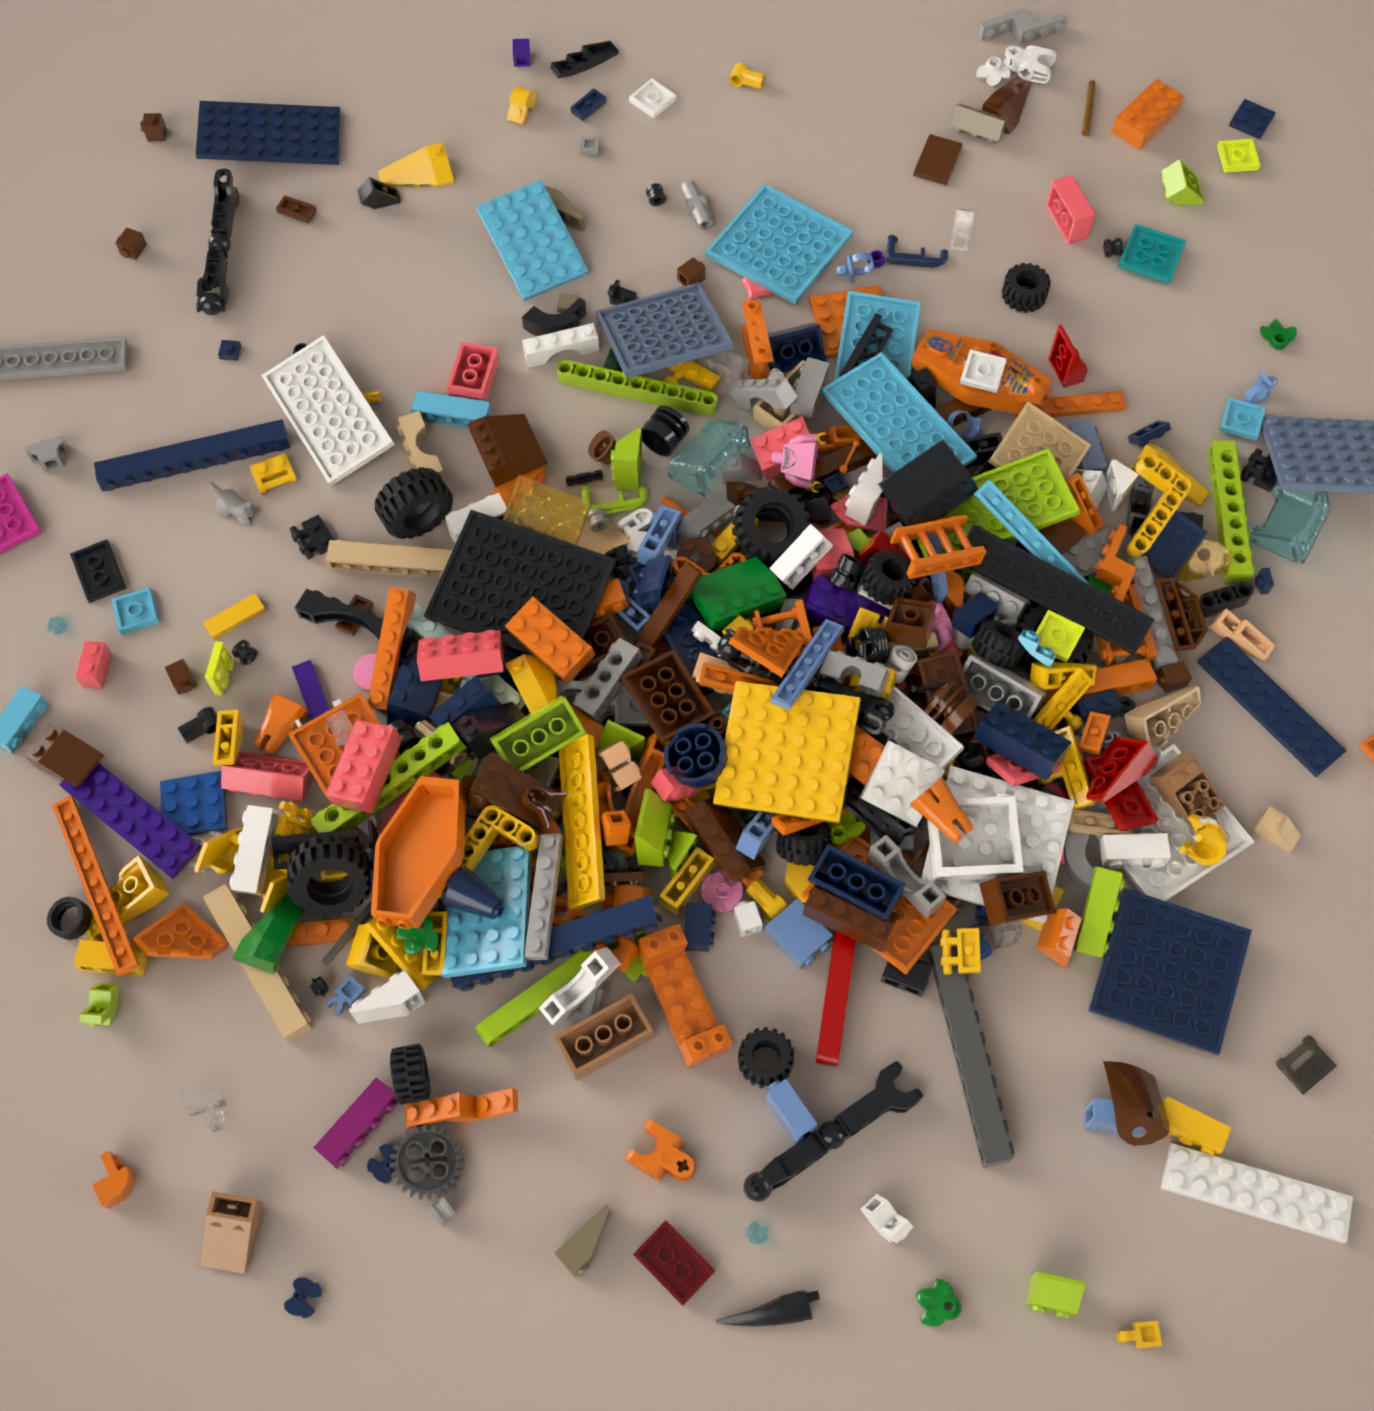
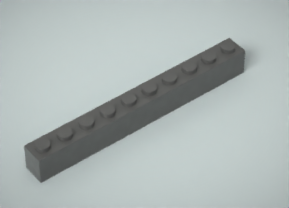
(972, 1062)

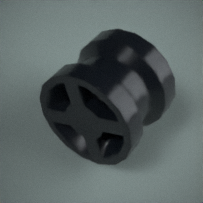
(655, 194)
(1113, 247)
(244, 652)

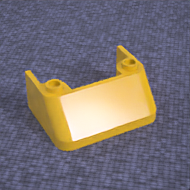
(220, 853)

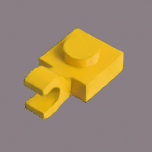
(1143, 1333)

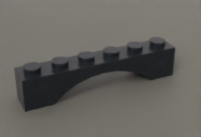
(319, 609)

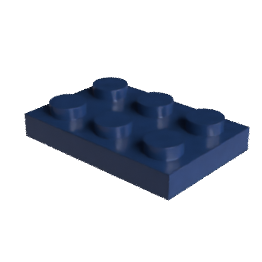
(1174, 545)

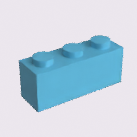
(20, 718)

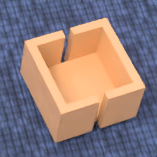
(617, 756)

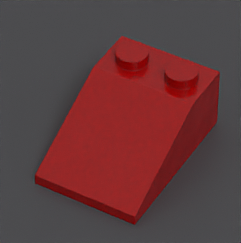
(1066, 360)

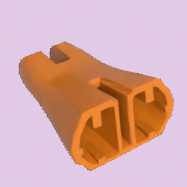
(278, 723)
(943, 810)

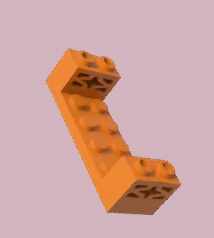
(682, 996)

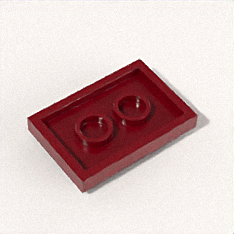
(674, 1263)

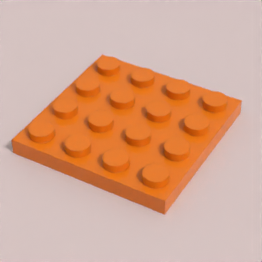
(829, 312)
(318, 745)

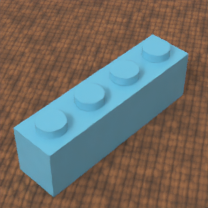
(449, 409)

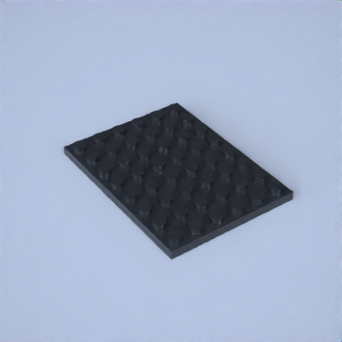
(504, 566)

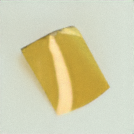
(1196, 568)

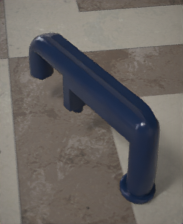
(912, 259)

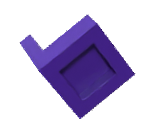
(521, 52)

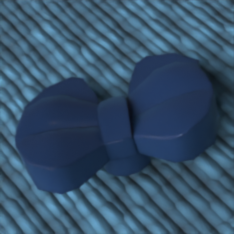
(382, 1171)
(303, 1289)

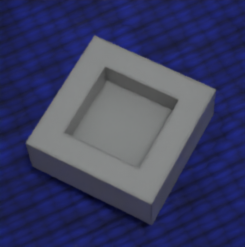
(589, 145)

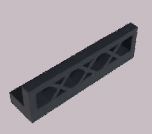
(865, 340)
(875, 818)
(289, 843)

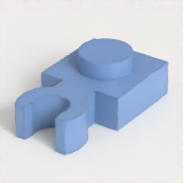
(348, 992)

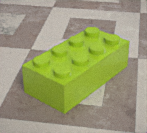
(538, 734)

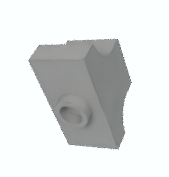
(48, 453)

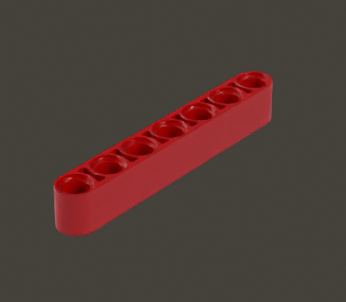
(835, 1000)

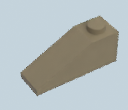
(567, 211)
(581, 1247)

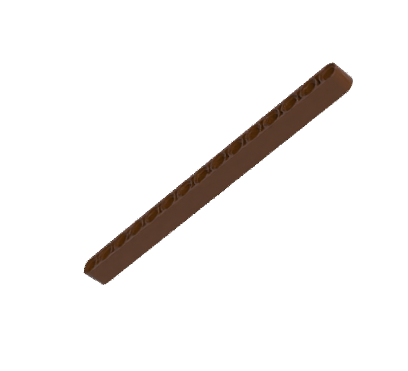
(863, 454)

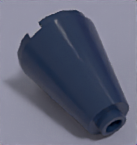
(472, 895)

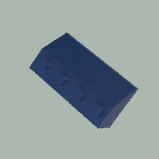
(857, 882)

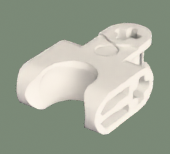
(1031, 62)

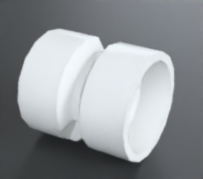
(901, 660)

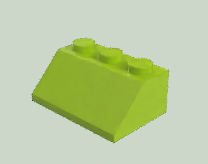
(627, 462)
(654, 830)

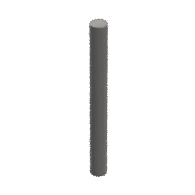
(347, 935)

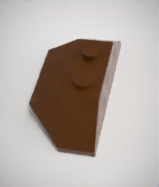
(1182, 614)

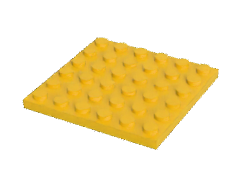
(786, 758)

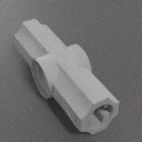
(696, 205)

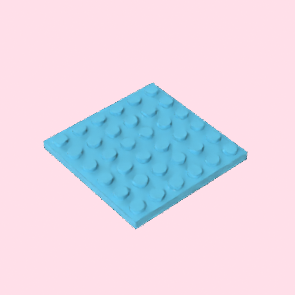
(779, 243)

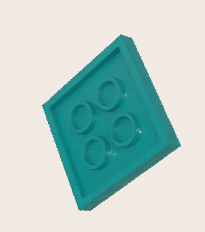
(1152, 253)

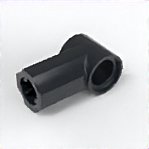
(203, 723)

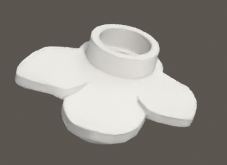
(993, 71)

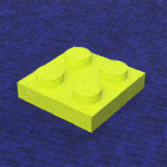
(1238, 155)
(1059, 634)
(219, 668)

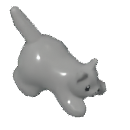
(230, 503)

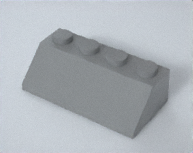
(995, 683)

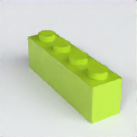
(1098, 912)

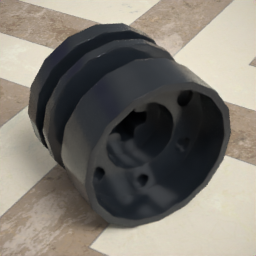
(664, 430)

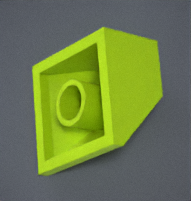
(615, 733)
(680, 850)

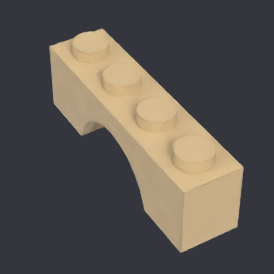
(414, 432)

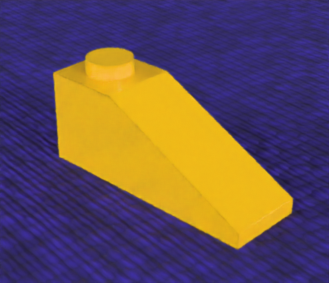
(1057, 674)
(228, 737)
(434, 962)

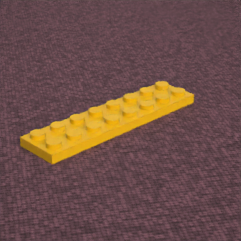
(581, 823)

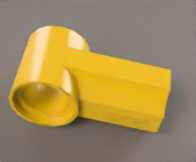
(741, 75)
(769, 903)

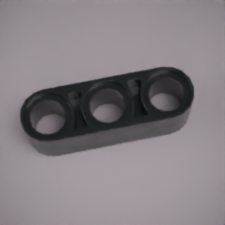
(1230, 594)

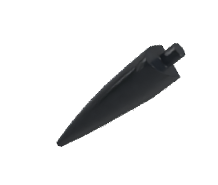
(780, 1311)

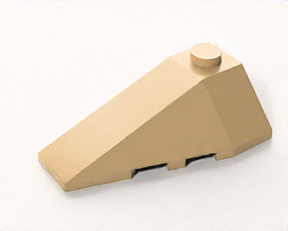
(1161, 717)

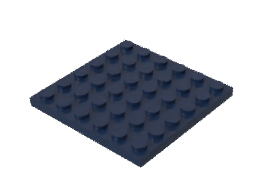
(1170, 971)

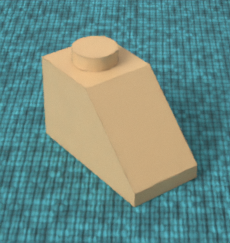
(1277, 829)

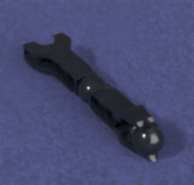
(219, 243)
(868, 706)
(832, 1134)

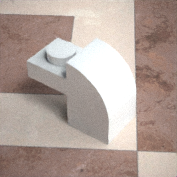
(885, 1219)

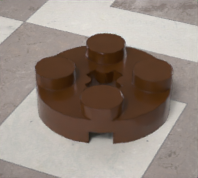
(700, 546)

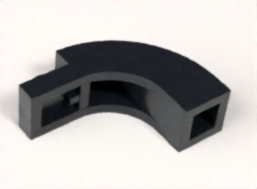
(541, 323)
(1139, 504)

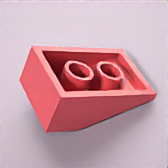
(829, 560)

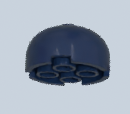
(699, 751)

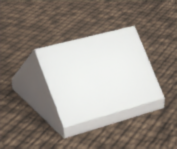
(1120, 484)

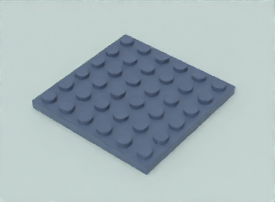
(664, 330)
(1321, 453)

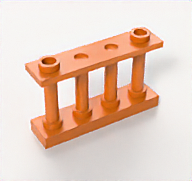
(756, 339)
(938, 562)
(797, 612)
(1147, 646)

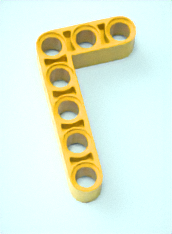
(1162, 508)
(492, 829)

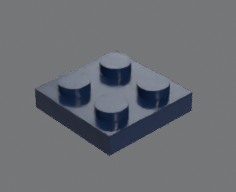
(1252, 119)

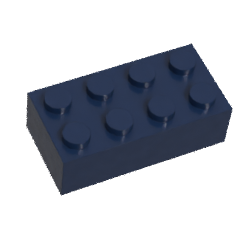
(1022, 740)

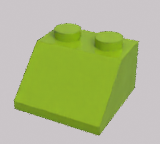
(1182, 184)
(1054, 1294)

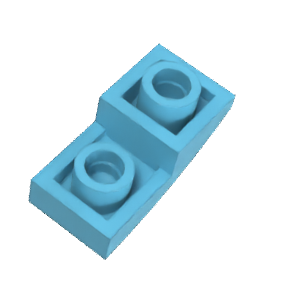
(1031, 641)

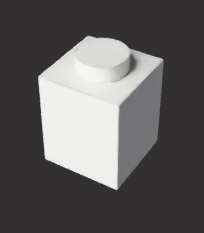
(747, 918)

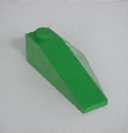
(269, 937)

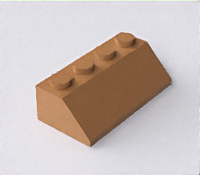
(604, 1036)

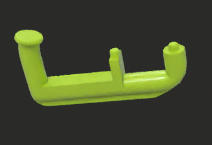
(619, 505)

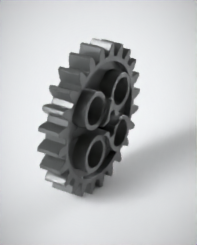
(429, 1182)

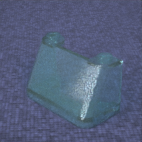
(706, 452)
(1292, 523)

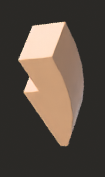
(1242, 634)

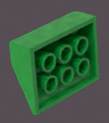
(737, 592)

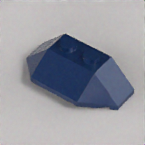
(411, 696)

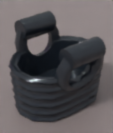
(873, 646)

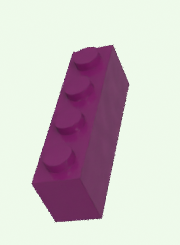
(356, 1123)

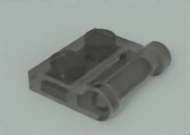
(1311, 1070)

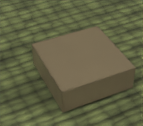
(565, 301)

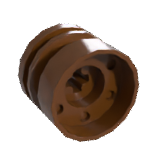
(951, 706)

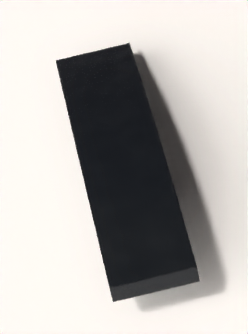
(587, 58)

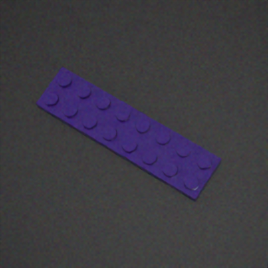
(135, 820)

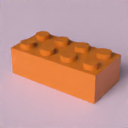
(1147, 114)
(550, 640)
(864, 756)

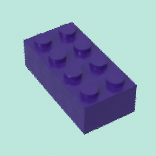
(834, 603)

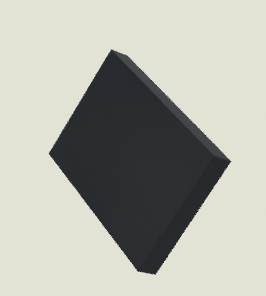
(98, 571)

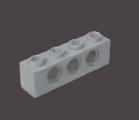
(607, 690)

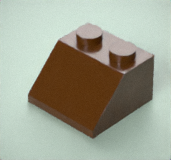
(910, 622)

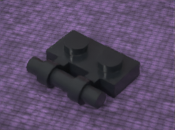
(1266, 476)
(318, 534)

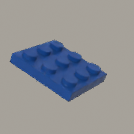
(195, 803)

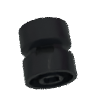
(622, 555)
(847, 570)
(407, 732)
(973, 759)

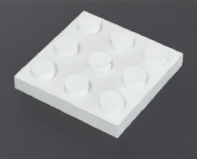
(898, 781)

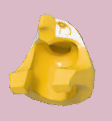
(1209, 838)

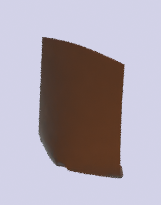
(1063, 534)
(1133, 1095)

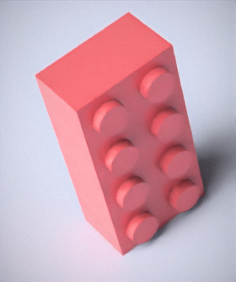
(460, 655)
(364, 766)

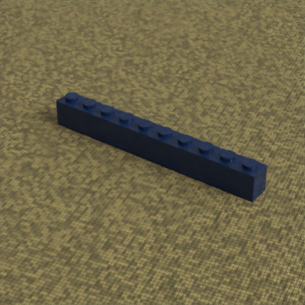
(191, 455)
(582, 935)

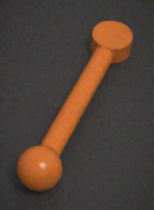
(843, 469)

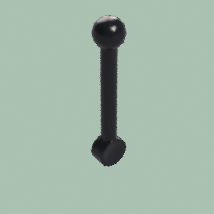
(914, 689)

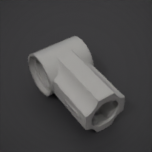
(589, 1006)

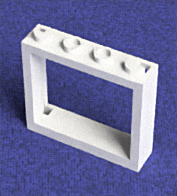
(985, 871)

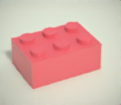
(1070, 209)
(473, 371)
(774, 441)

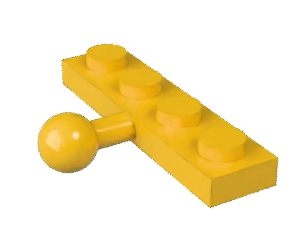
(694, 373)
(1064, 700)
(1072, 772)
(395, 948)

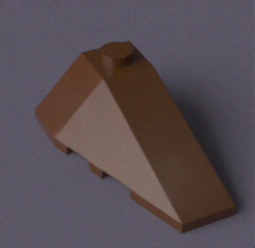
(1009, 101)

